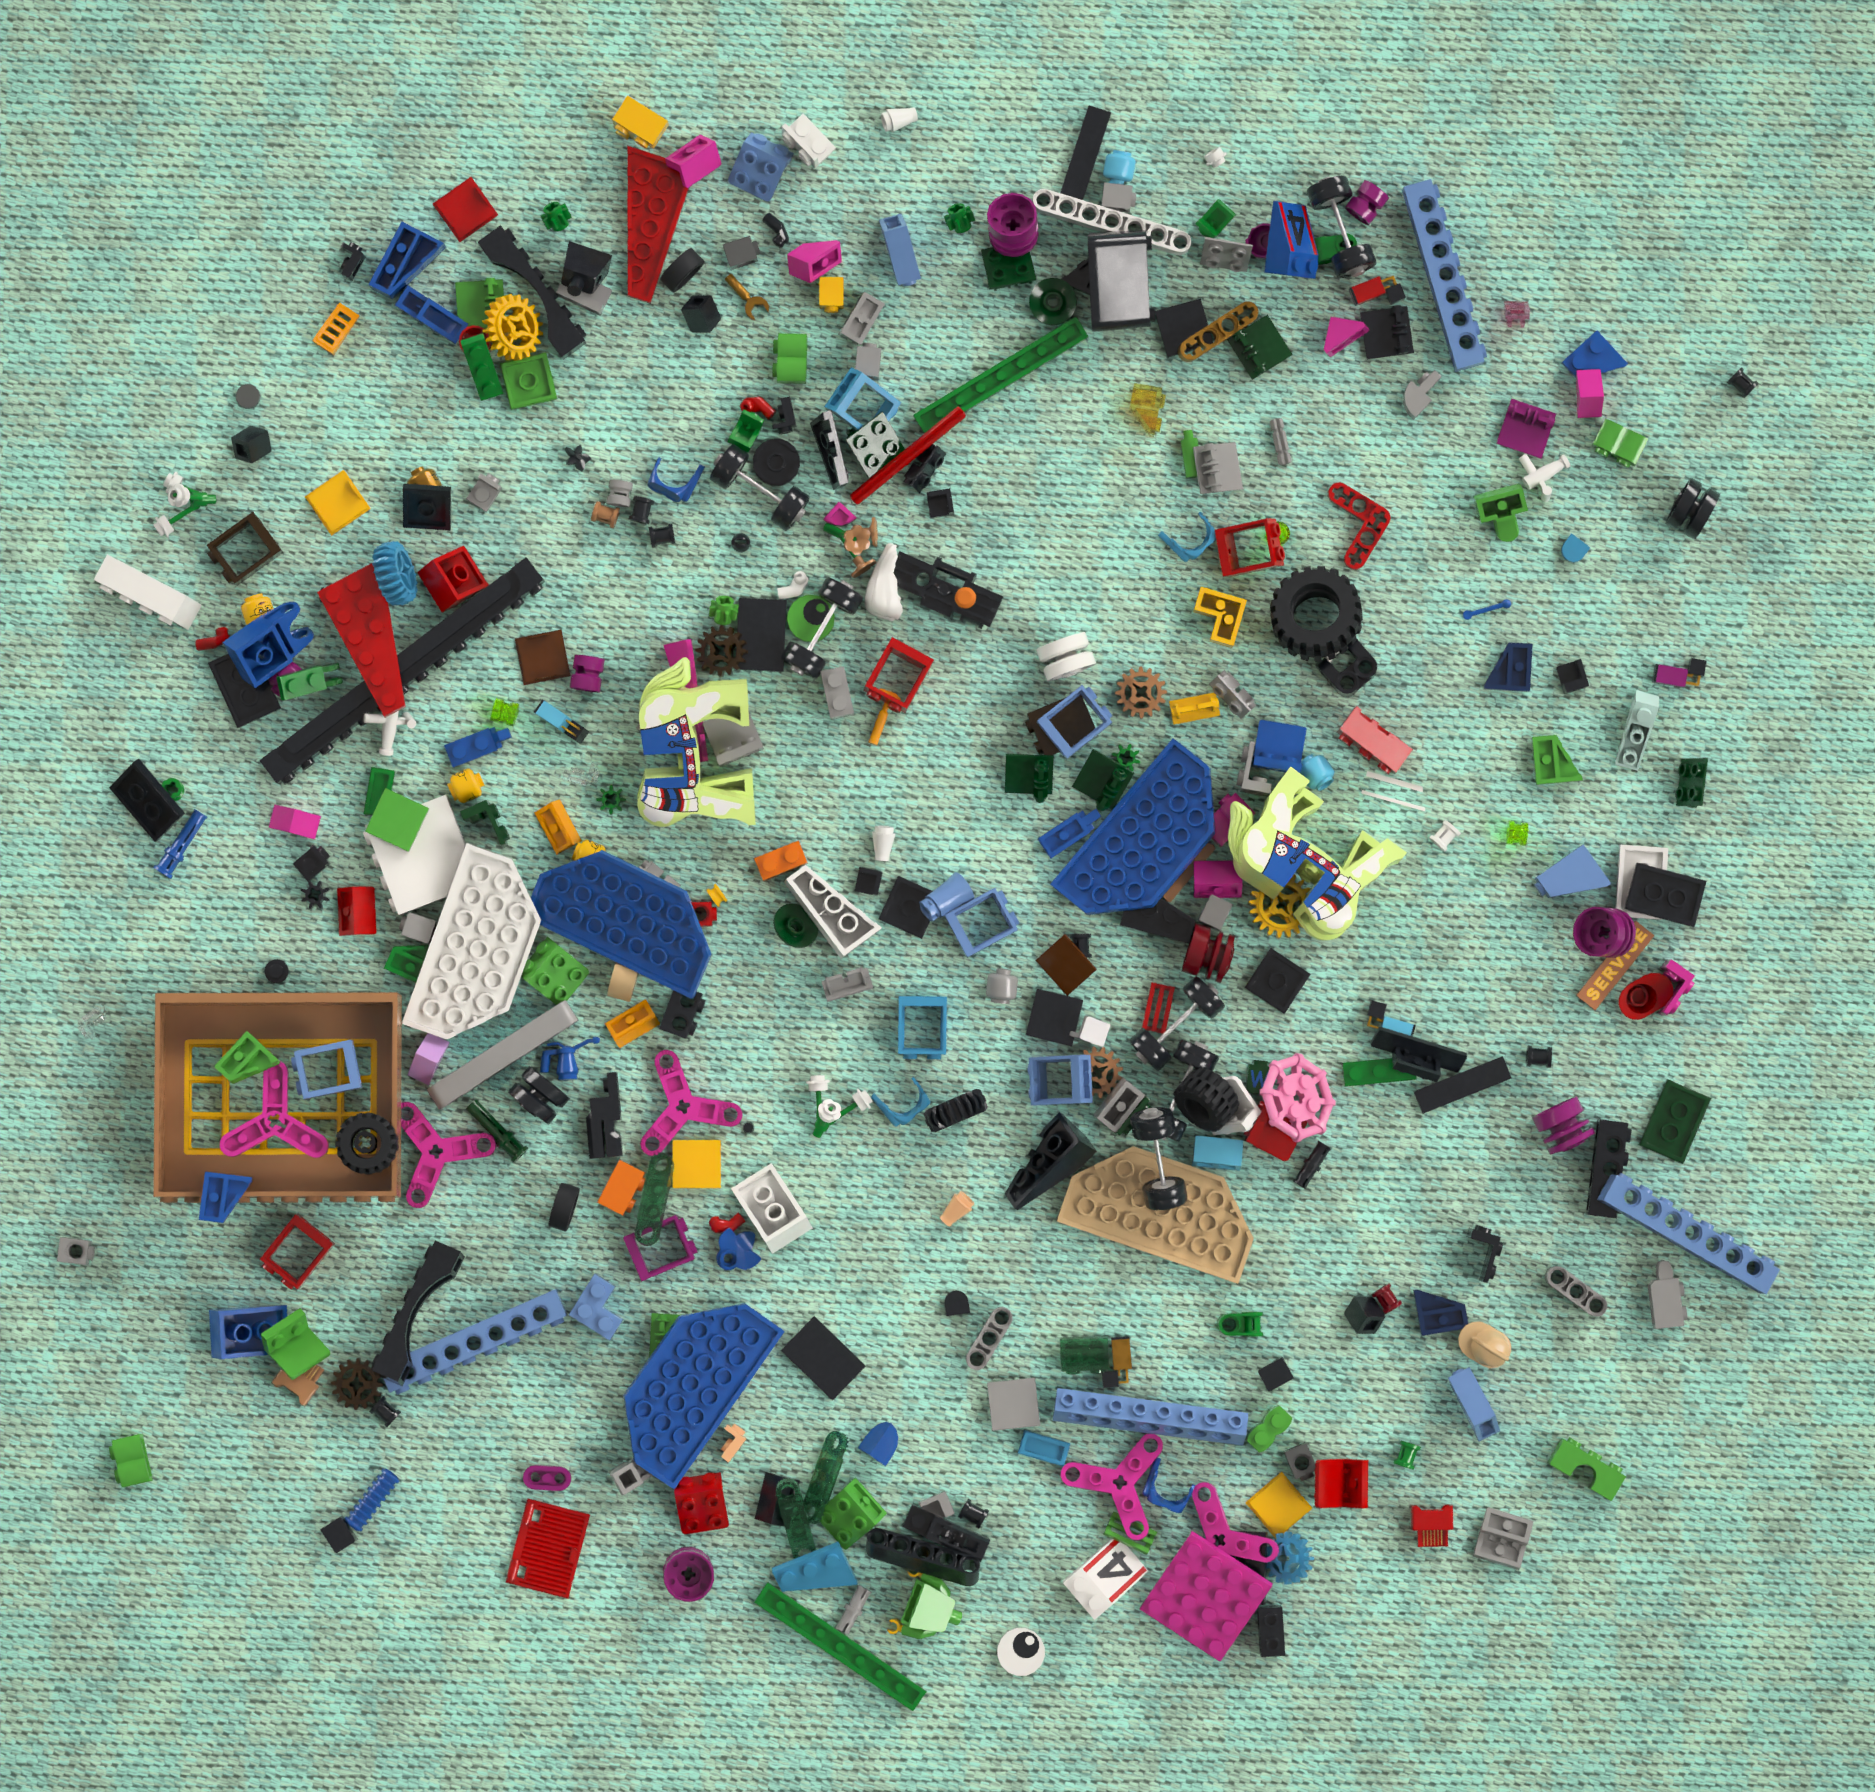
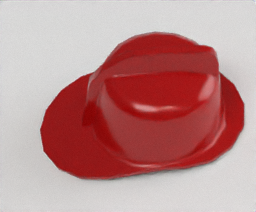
(1645, 995)

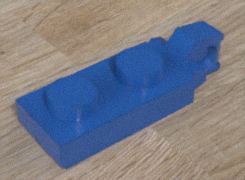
(476, 745)
(1068, 832)

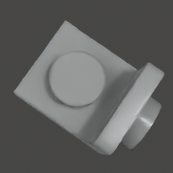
(485, 491)

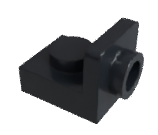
(351, 265)
(785, 412)
(312, 862)

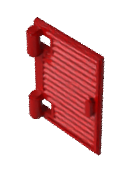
(548, 1548)

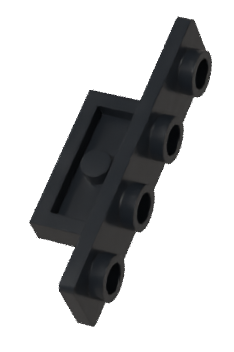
(1418, 1055)

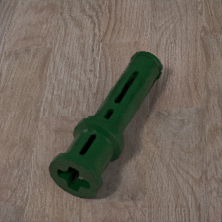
(504, 1138)

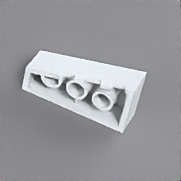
(147, 592)
(831, 912)

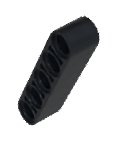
(911, 1553)

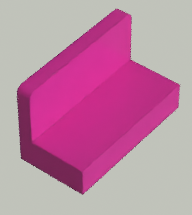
(695, 160)
(1216, 879)

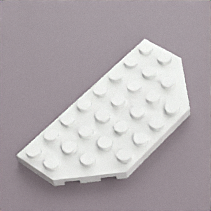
(475, 947)

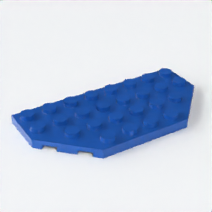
(1144, 838)
(626, 918)
(693, 1385)

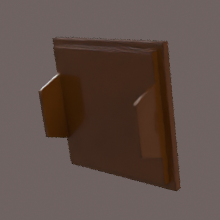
(542, 657)
(1066, 964)

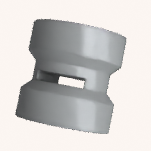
(622, 488)

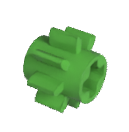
(723, 610)

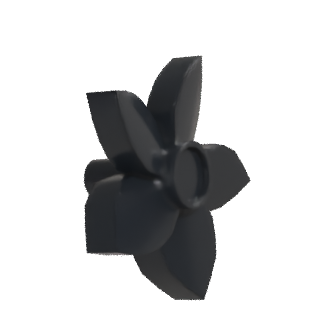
(577, 458)

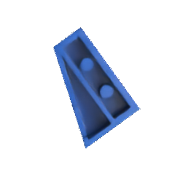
(404, 260)

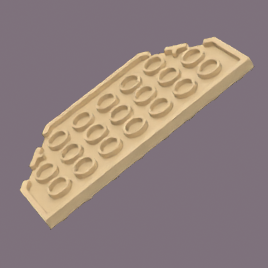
(1200, 1234)

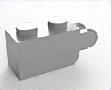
(1666, 1298)

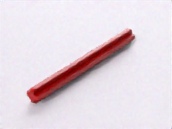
(907, 455)

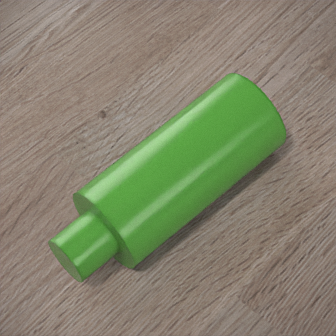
(1188, 454)

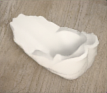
(881, 591)

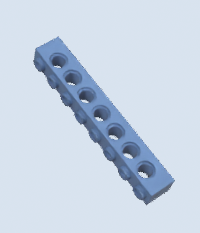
(1460, 357)
(1613, 1196)
(550, 1302)
(1150, 1416)

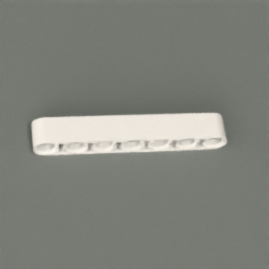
(1102, 214)

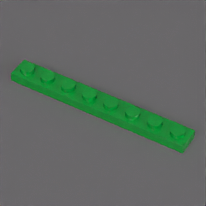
(1004, 373)
(840, 1646)

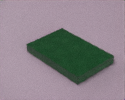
(1674, 1121)

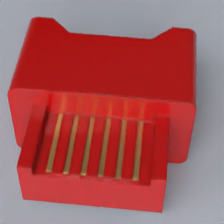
(1432, 1525)

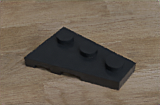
(828, 444)
(1160, 920)

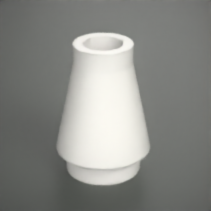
(897, 118)
(883, 841)

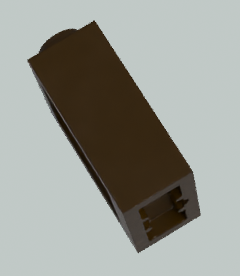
(228, 573)

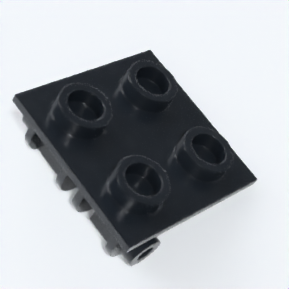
(1388, 332)

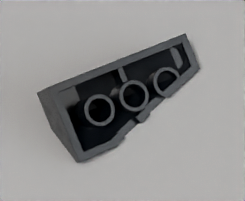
(1056, 1158)

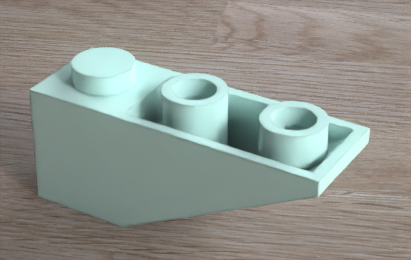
(1637, 729)

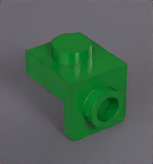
(1215, 219)
(746, 430)

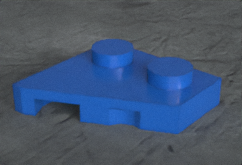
(221, 1195)

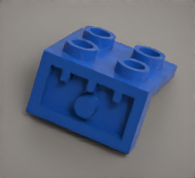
(1279, 746)

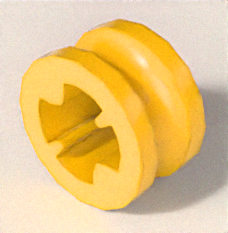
(716, 895)

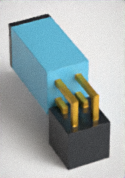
(561, 721)
(1377, 1011)

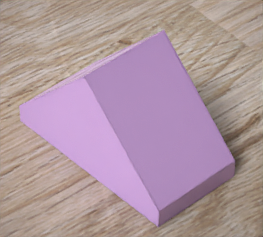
(428, 1058)

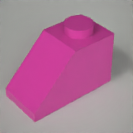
(814, 259)

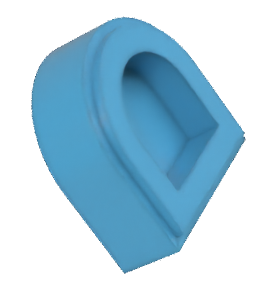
(1574, 549)

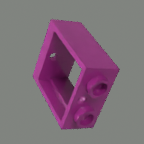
(638, 1259)

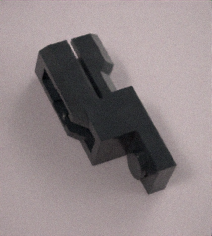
(608, 1110)
(946, 1532)

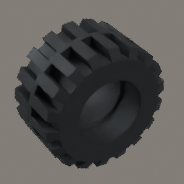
(1206, 1099)
(388, 1143)

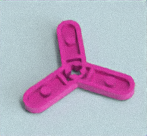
(259, 1129)

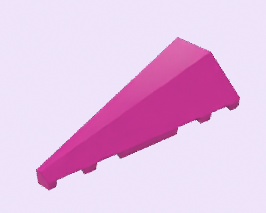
(675, 652)

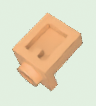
(732, 1446)

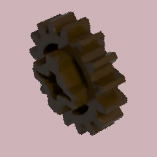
(713, 658)
(346, 1383)

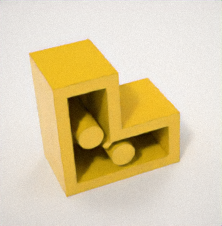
(639, 123)
(1226, 611)

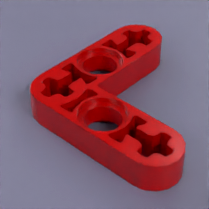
(1365, 516)

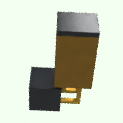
(1121, 1360)

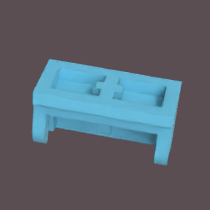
(1217, 1153)

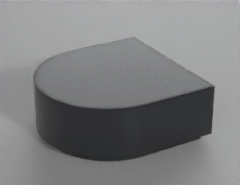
(956, 1303)

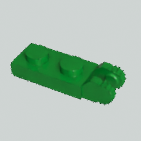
(306, 681)

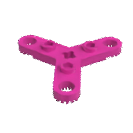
(700, 1108)
(453, 1148)
(1131, 1469)
(1215, 1523)

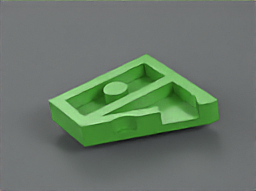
(245, 1059)

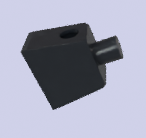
(584, 269)

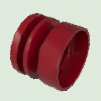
(1208, 953)

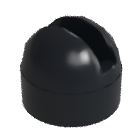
(740, 547)

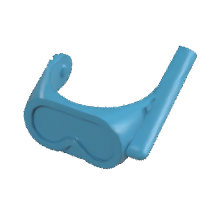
(1186, 554)
(903, 1118)

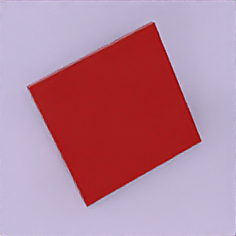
(465, 209)

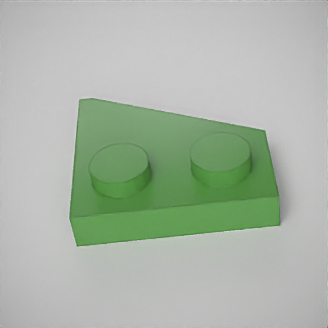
(1552, 762)

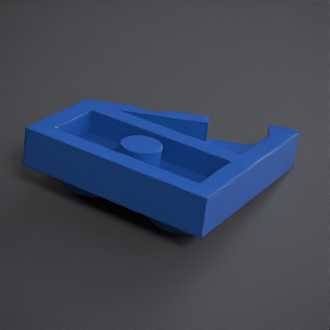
(1594, 354)

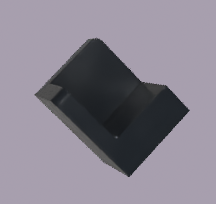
(701, 313)
(251, 444)
(940, 503)
(1572, 676)
(868, 881)
(1364, 1315)
(1275, 1374)
(339, 1534)

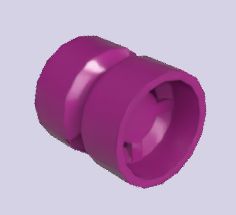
(1367, 202)
(587, 673)

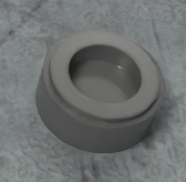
(248, 396)

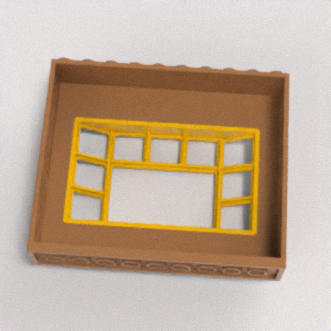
(276, 1022)

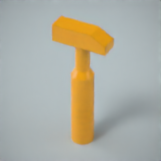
(880, 721)

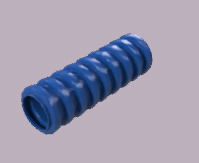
(372, 1499)

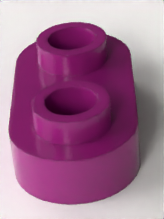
(547, 1477)

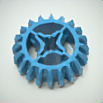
(394, 573)

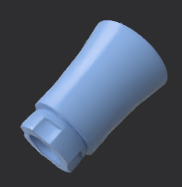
(946, 897)

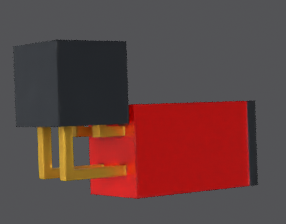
(1374, 288)

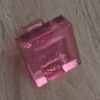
(1516, 310)

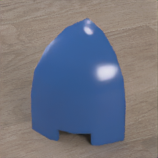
(880, 1442)

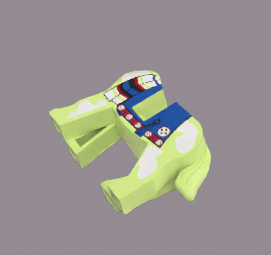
(668, 727)
(1270, 855)

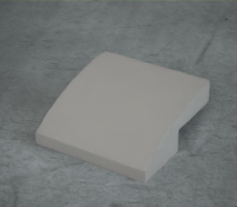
(1503, 1538)

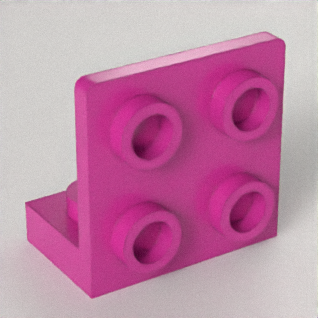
(1676, 973)

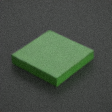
(528, 381)
(397, 819)

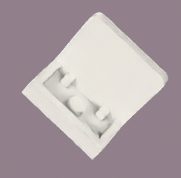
(1246, 1113)

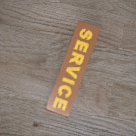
(1612, 970)

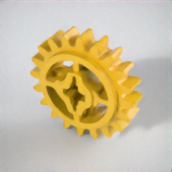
(519, 325)
(1264, 915)

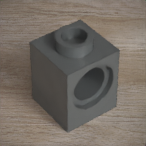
(741, 252)
(1295, 1452)

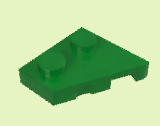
(407, 960)

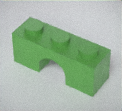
(1606, 1478)

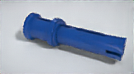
(174, 854)

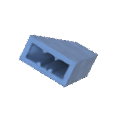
(900, 249)
(1571, 875)
(1474, 1404)

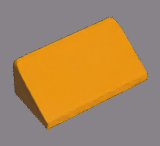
(557, 826)
(632, 1023)

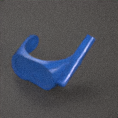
(675, 494)
(1153, 1497)

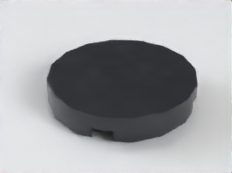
(777, 470)

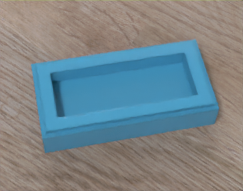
(1044, 1448)

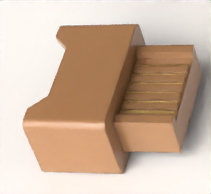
(303, 1385)

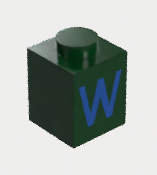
(1256, 1076)

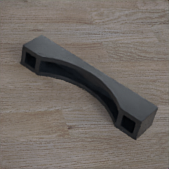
(503, 252)
(439, 1268)

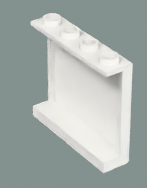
(429, 866)

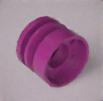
(1012, 224)
(1595, 925)
(1563, 1125)
(697, 1584)

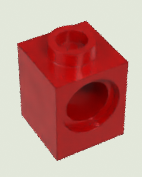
(711, 913)

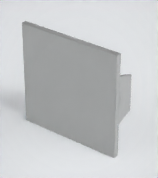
(1013, 1404)

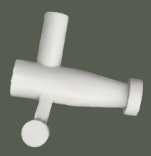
(1539, 476)
(389, 728)

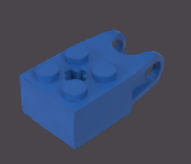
(267, 644)

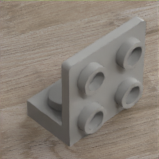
(732, 740)
(1257, 785)

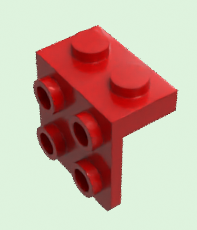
(1271, 1138)
(1341, 1483)
(701, 1503)

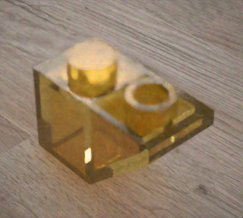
(1145, 407)

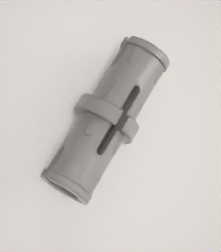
(853, 1609)

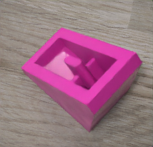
(1342, 333)
(1589, 393)
(294, 821)

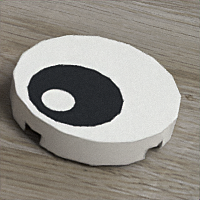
(1021, 1651)

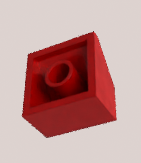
(452, 578)

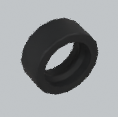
(682, 270)
(563, 1207)

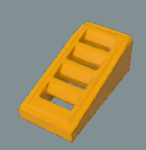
(332, 349)

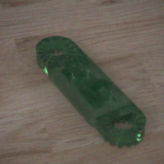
(654, 1199)
(825, 1475)
(795, 1518)

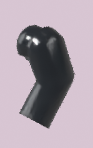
(778, 227)

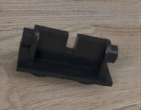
(920, 476)

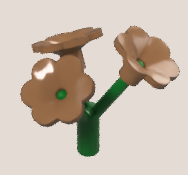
(855, 542)

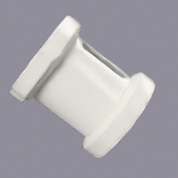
(1444, 835)

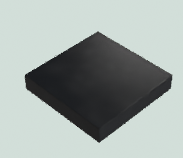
(1180, 323)
(427, 507)
(903, 907)
(1277, 981)
(1054, 1017)

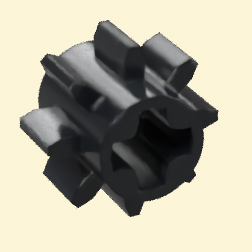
(322, 896)

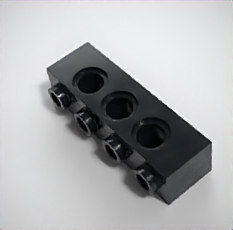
(1604, 1131)

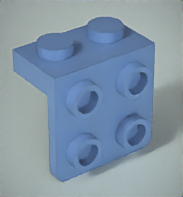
(759, 166)

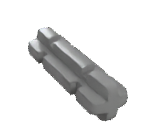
(1280, 441)

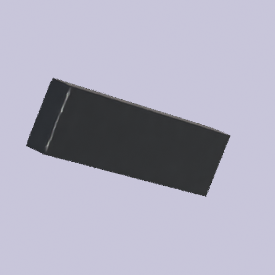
(1085, 152)
(1462, 1084)

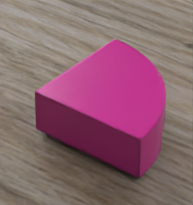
(839, 515)

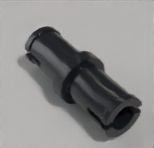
(1312, 1164)

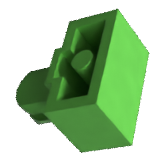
(1501, 508)

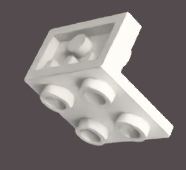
(807, 140)

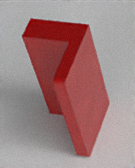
(356, 911)

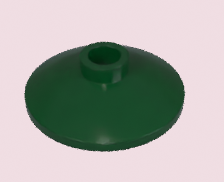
(1052, 289)
(794, 916)

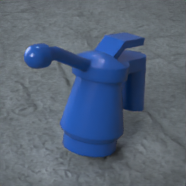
(566, 1066)

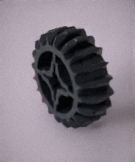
(955, 1110)

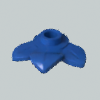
(739, 1247)

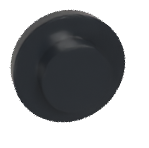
(276, 971)

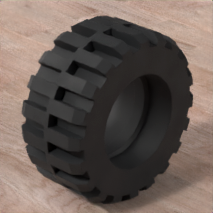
(1310, 585)

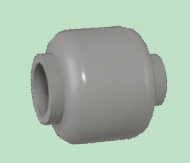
(1001, 986)

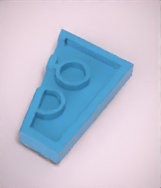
(816, 1570)

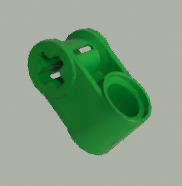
(1330, 245)
(1242, 1323)

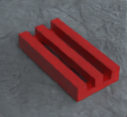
(1153, 1028)

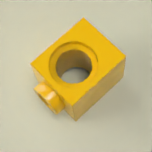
(831, 294)

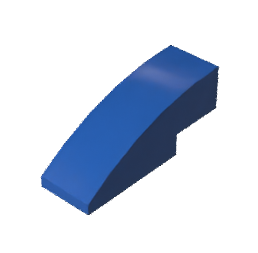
(430, 314)

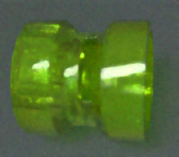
(504, 712)

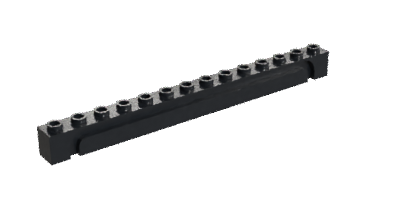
(414, 665)

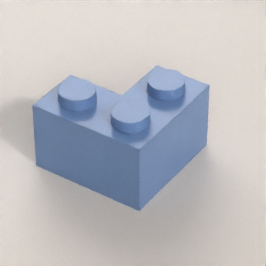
(591, 1309)

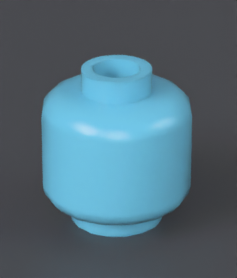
(1119, 167)
(1317, 771)

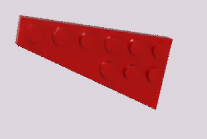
(653, 213)
(367, 631)

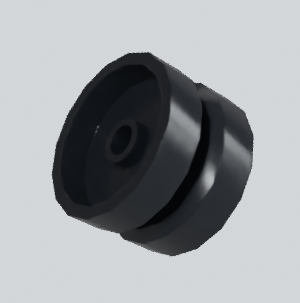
(1694, 509)
(537, 1097)

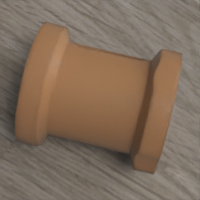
(605, 514)

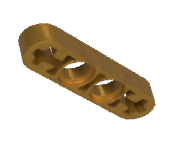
(1219, 333)

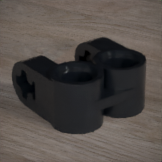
(1351, 672)

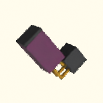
(1677, 676)

